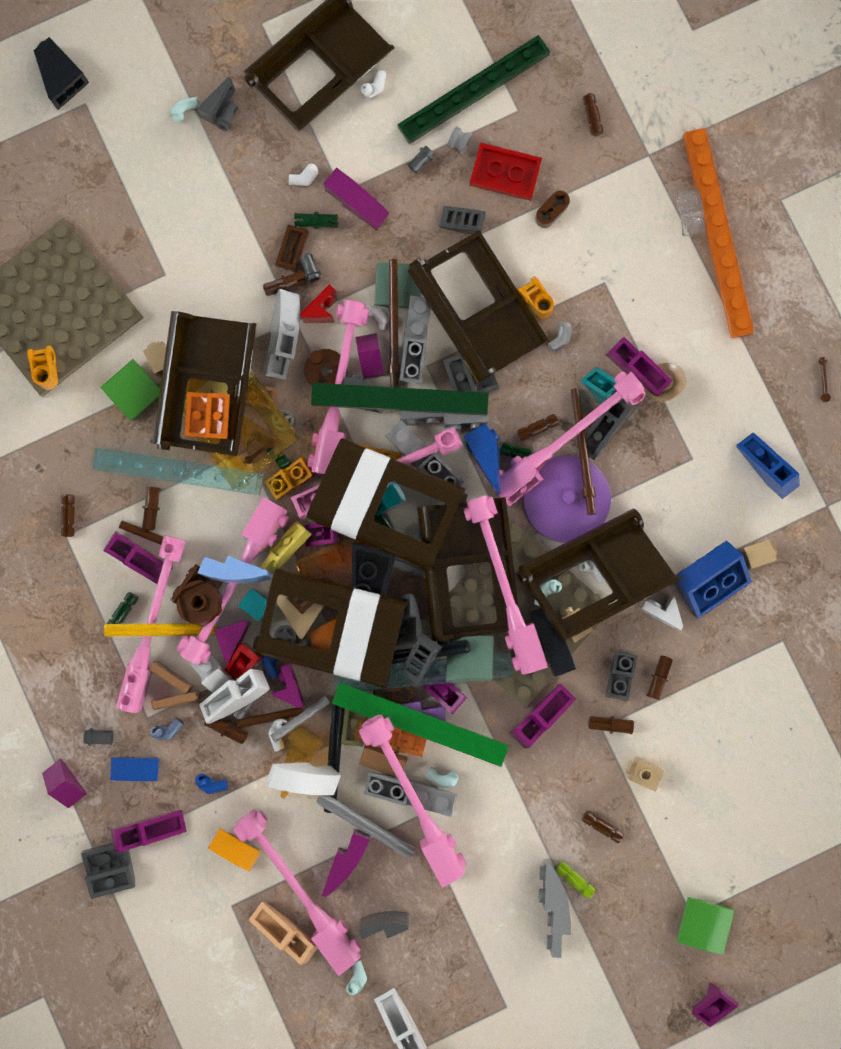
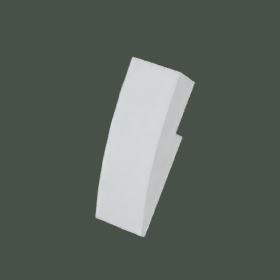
(234, 695)
(303, 778)
(399, 1021)

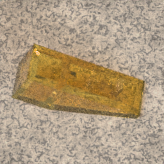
(301, 748)

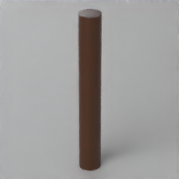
(141, 532)
(268, 717)

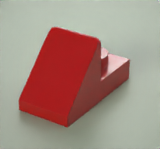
(315, 311)
(242, 660)

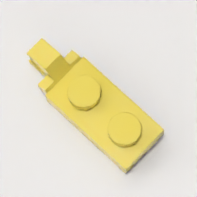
(285, 547)

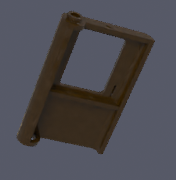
(495, 333)

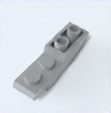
(284, 335)
(415, 340)
(450, 420)
(432, 464)
(430, 796)
(554, 900)

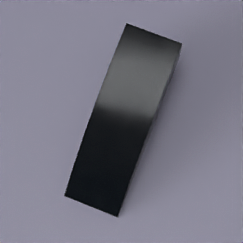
(553, 646)

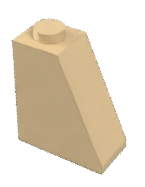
(300, 622)

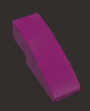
(355, 198)
(635, 361)
(134, 556)
(542, 716)
(148, 831)
(346, 861)

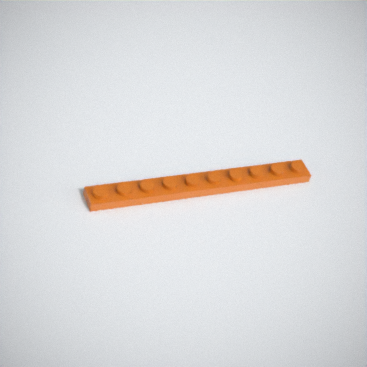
(718, 233)

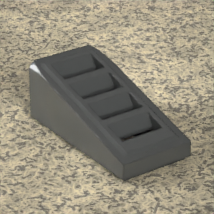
(214, 104)
(463, 212)
(428, 644)

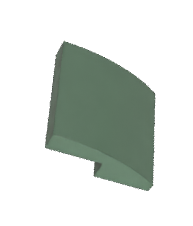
(406, 285)
(474, 665)

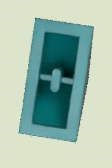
(599, 384)

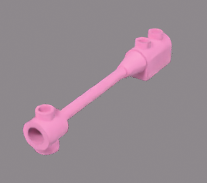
(352, 315)
(445, 442)
(525, 472)
(260, 534)
(521, 636)
(138, 673)
(436, 846)
(329, 934)

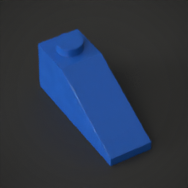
(485, 451)
(769, 465)

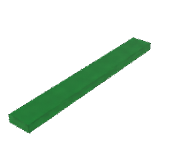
(421, 724)

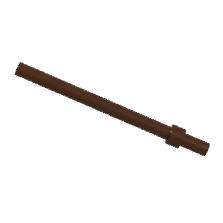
(393, 368)
(588, 491)

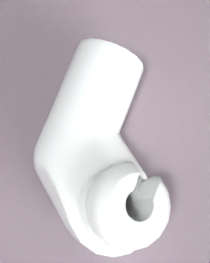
(380, 316)
(588, 566)

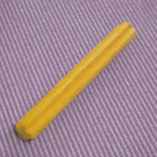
(168, 629)

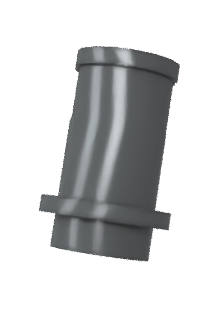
(227, 115)
(421, 159)
(312, 273)
(98, 737)

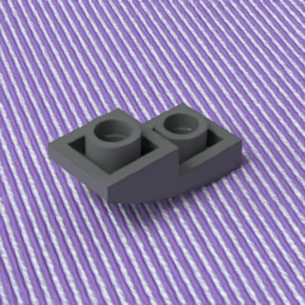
(621, 676)

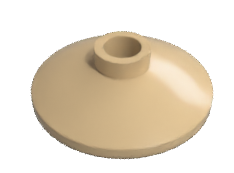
(675, 387)

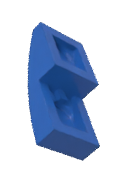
(134, 769)

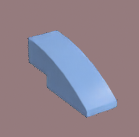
(233, 571)

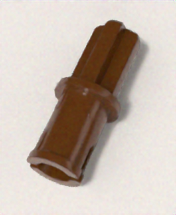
(284, 283)
(151, 508)
(660, 677)
(611, 724)
(227, 729)

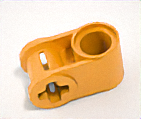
(534, 295)
(43, 363)

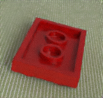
(505, 171)

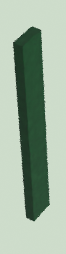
(473, 89)
(399, 399)

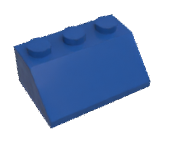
(713, 579)

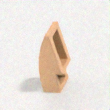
(283, 933)

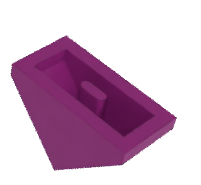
(369, 356)
(321, 536)
(231, 637)
(62, 784)

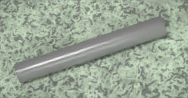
(298, 720)

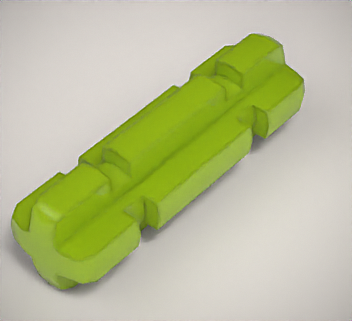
(575, 880)

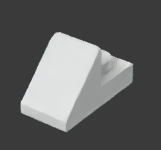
(668, 615)
(212, 673)

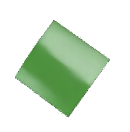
(131, 389)
(705, 925)

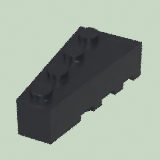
(370, 568)

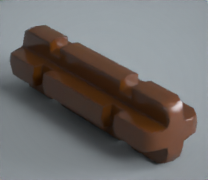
(592, 114)
(537, 427)
(67, 515)
(603, 827)

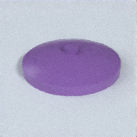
(557, 503)

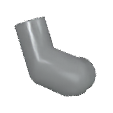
(563, 336)

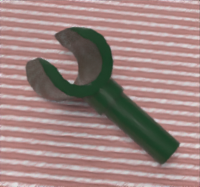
(283, 462)

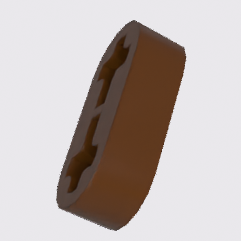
(549, 206)
(398, 698)

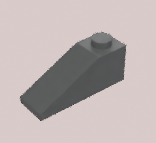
(607, 427)

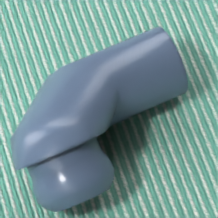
(166, 732)

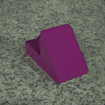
(292, 693)
(447, 695)
(714, 1006)

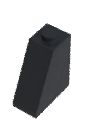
(59, 73)

